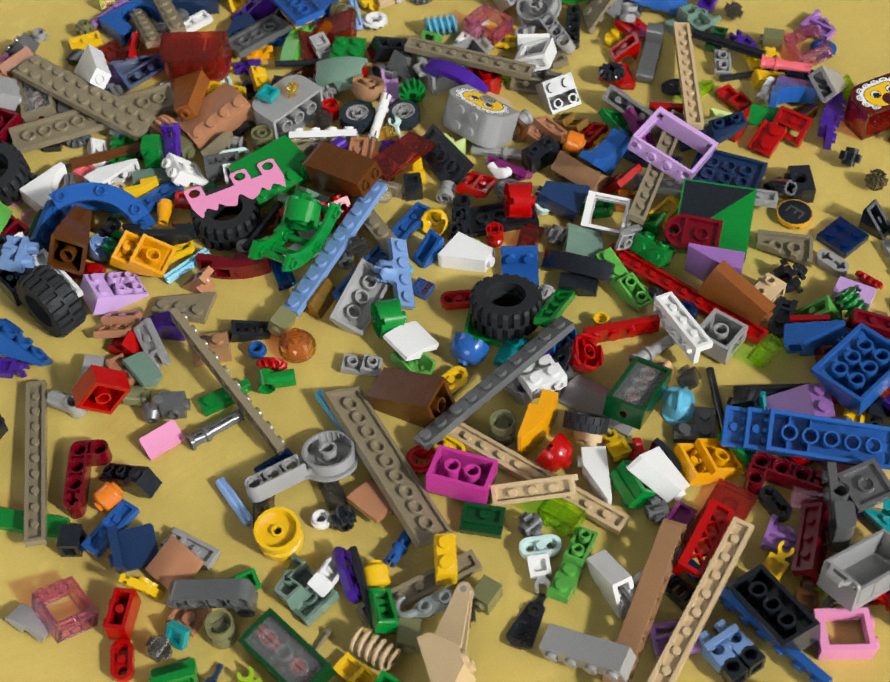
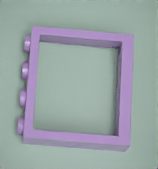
(681, 131)

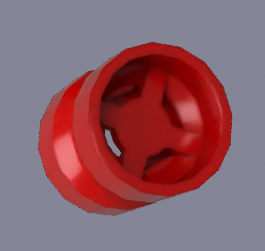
(331, 106)
(494, 234)

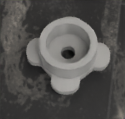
(39, 35)

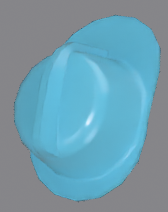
(678, 404)

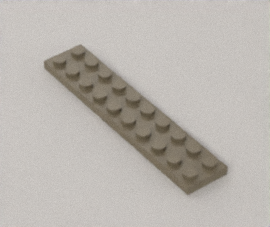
(85, 97)
(76, 124)
(387, 465)

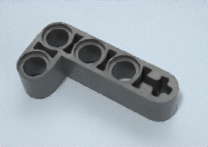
(651, 53)
(214, 593)

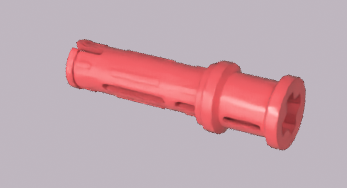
(777, 63)

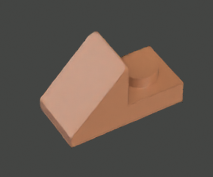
(200, 281)

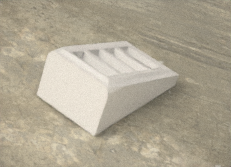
(324, 577)

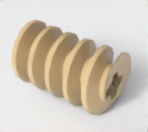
(373, 651)

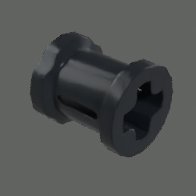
(109, 227)

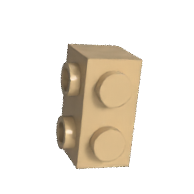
(771, 287)

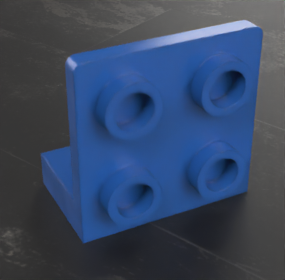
(521, 261)

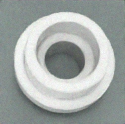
(318, 515)

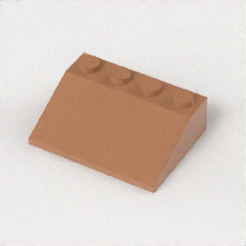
(220, 112)

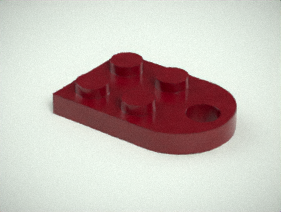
(693, 230)

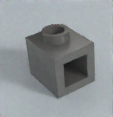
(174, 405)

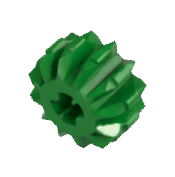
(412, 90)

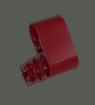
(80, 461)
(770, 472)

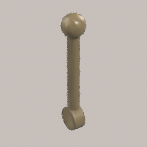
(327, 633)

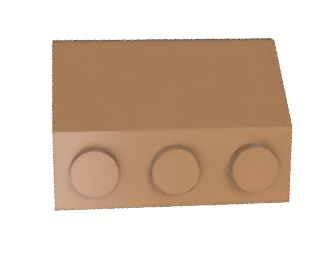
(580, 172)

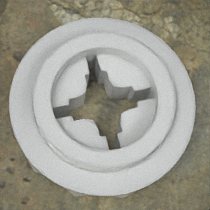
(375, 16)

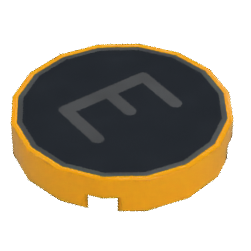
(794, 214)

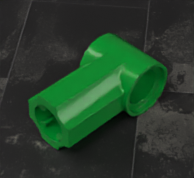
(270, 380)

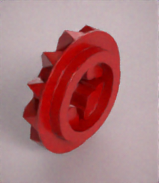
(868, 280)
(271, 363)
(419, 452)

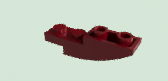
(234, 268)

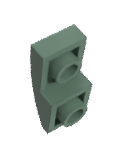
(150, 172)

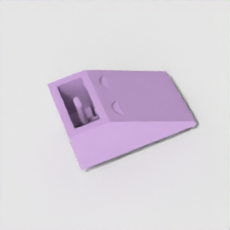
(111, 291)

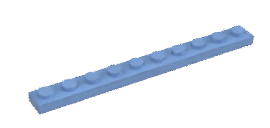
(334, 248)

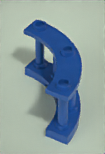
(104, 198)

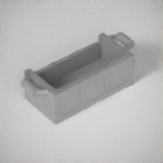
(442, 84)
(858, 571)

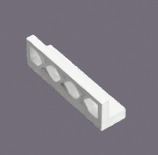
(681, 326)

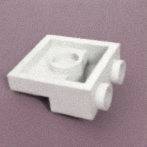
(183, 171)
(543, 375)

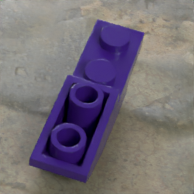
(831, 119)

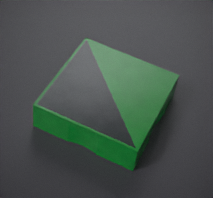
(721, 202)

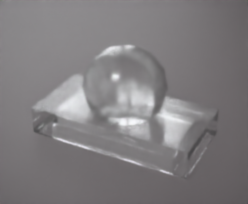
(393, 190)

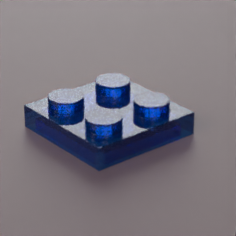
(842, 237)

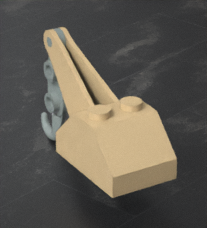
(446, 649)

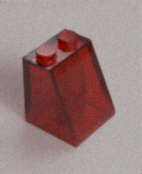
(338, 25)

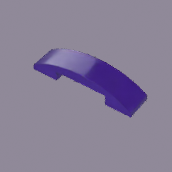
(455, 73)

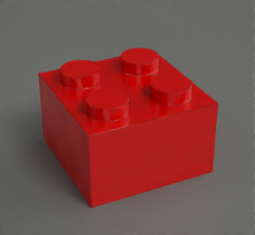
(101, 389)

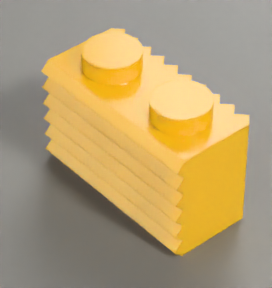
(445, 559)

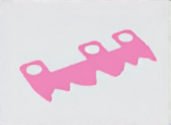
(229, 196)

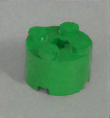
(301, 213)
(387, 315)

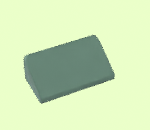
(143, 370)

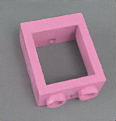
(845, 651)

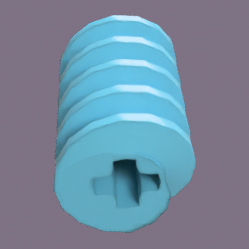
(441, 24)

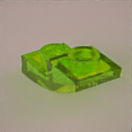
(765, 350)

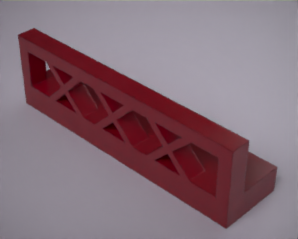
(875, 321)
(811, 541)

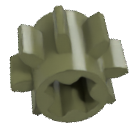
(84, 27)

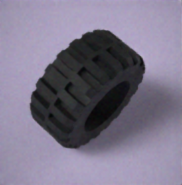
(16, 176)
(227, 233)
(51, 301)
(504, 306)

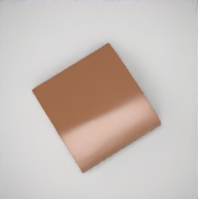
(544, 127)
(118, 323)
(370, 501)
(174, 563)

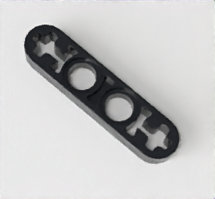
(575, 27)

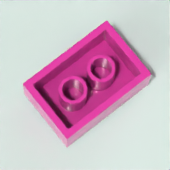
(461, 475)

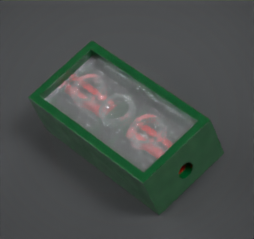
(637, 392)
(284, 651)

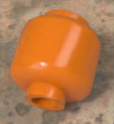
(573, 142)
(107, 496)

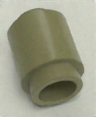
(137, 396)

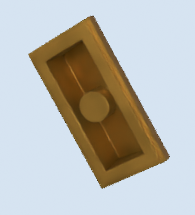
(321, 299)

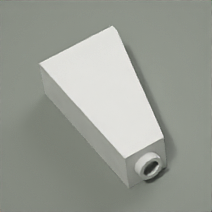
(93, 67)

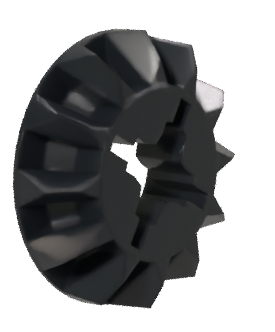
(606, 73)

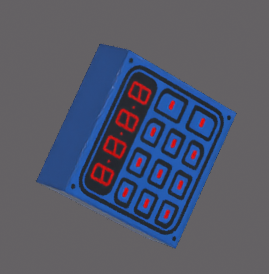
(423, 288)

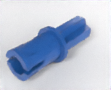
(398, 549)

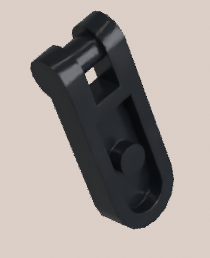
(781, 316)

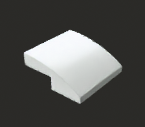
(410, 340)

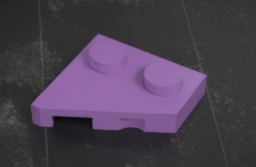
(822, 23)
(775, 534)

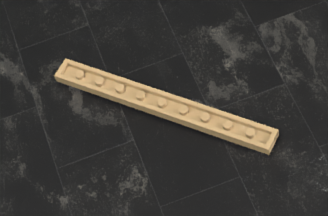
(688, 75)
(525, 469)
(702, 602)

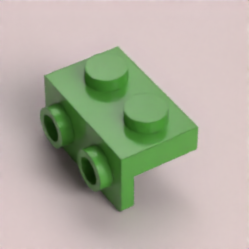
(423, 365)

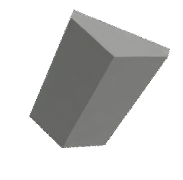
(353, 307)
(590, 397)

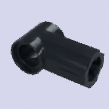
(784, 186)

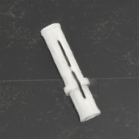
(381, 111)

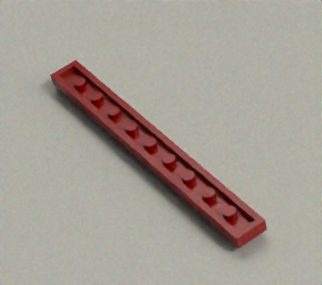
(657, 277)

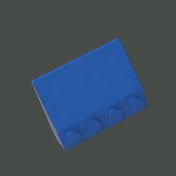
(856, 369)

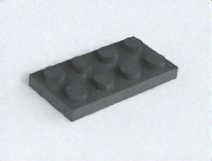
(258, 35)

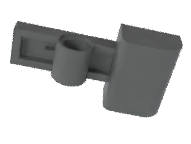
(840, 511)

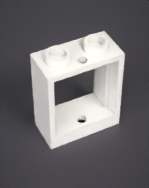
(530, 53)
(590, 206)

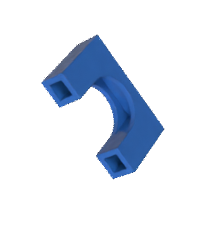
(116, 21)

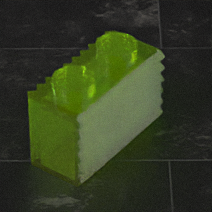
(561, 515)

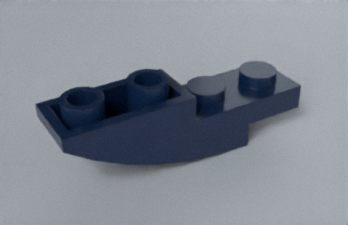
(721, 128)

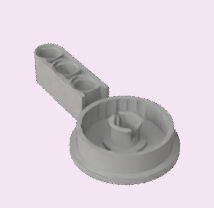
(546, 17)
(324, 458)

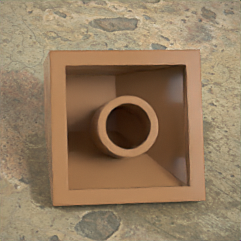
(219, 343)

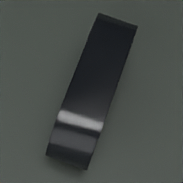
(772, 504)

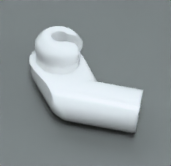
(499, 173)

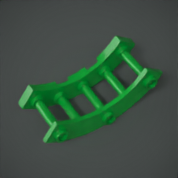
(271, 245)

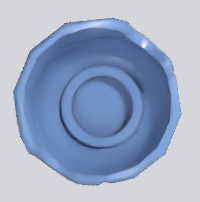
(95, 248)

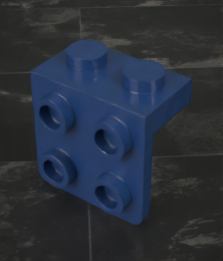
(131, 547)

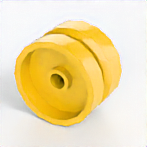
(278, 533)

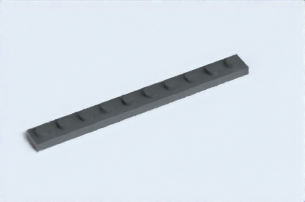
(493, 383)

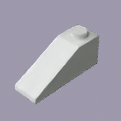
(114, 172)
(596, 471)

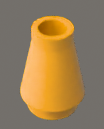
(164, 210)

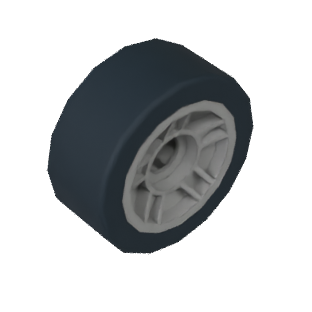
(407, 112)

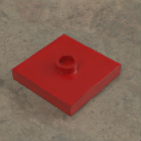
(627, 28)
(621, 179)

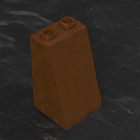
(341, 170)
(71, 241)
(410, 396)

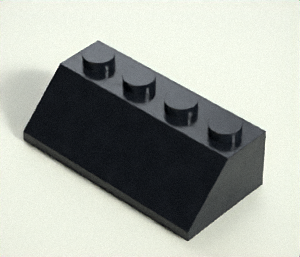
(775, 609)

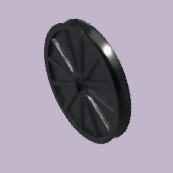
(671, 87)

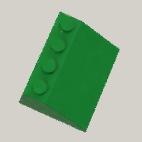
(287, 157)

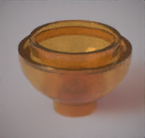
(297, 346)

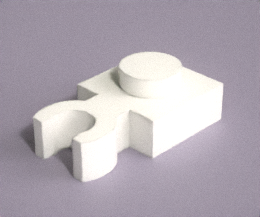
(539, 569)

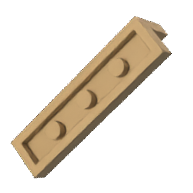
(534, 489)

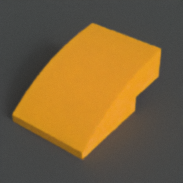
(142, 255)
(537, 422)
(707, 461)

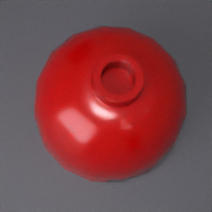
(585, 353)
(556, 454)

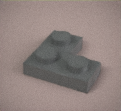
(701, 428)

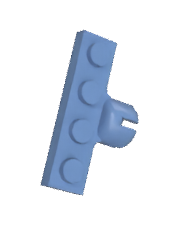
(397, 272)

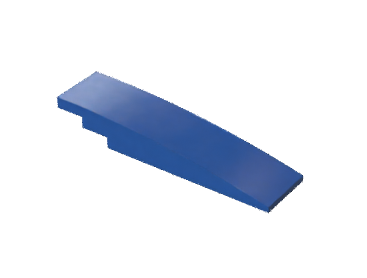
(804, 436)

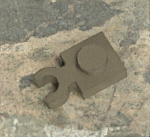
(560, 60)

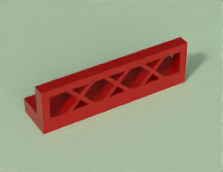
(695, 538)

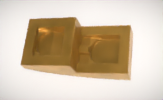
(570, 122)

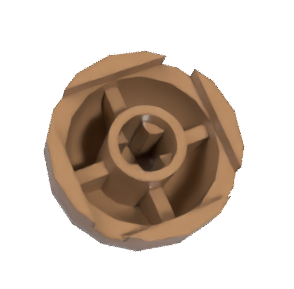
(367, 88)

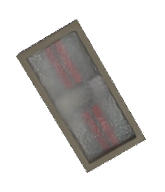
(36, 103)

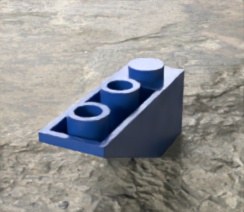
(810, 335)

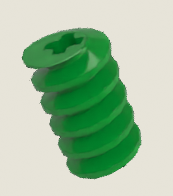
(850, 300)

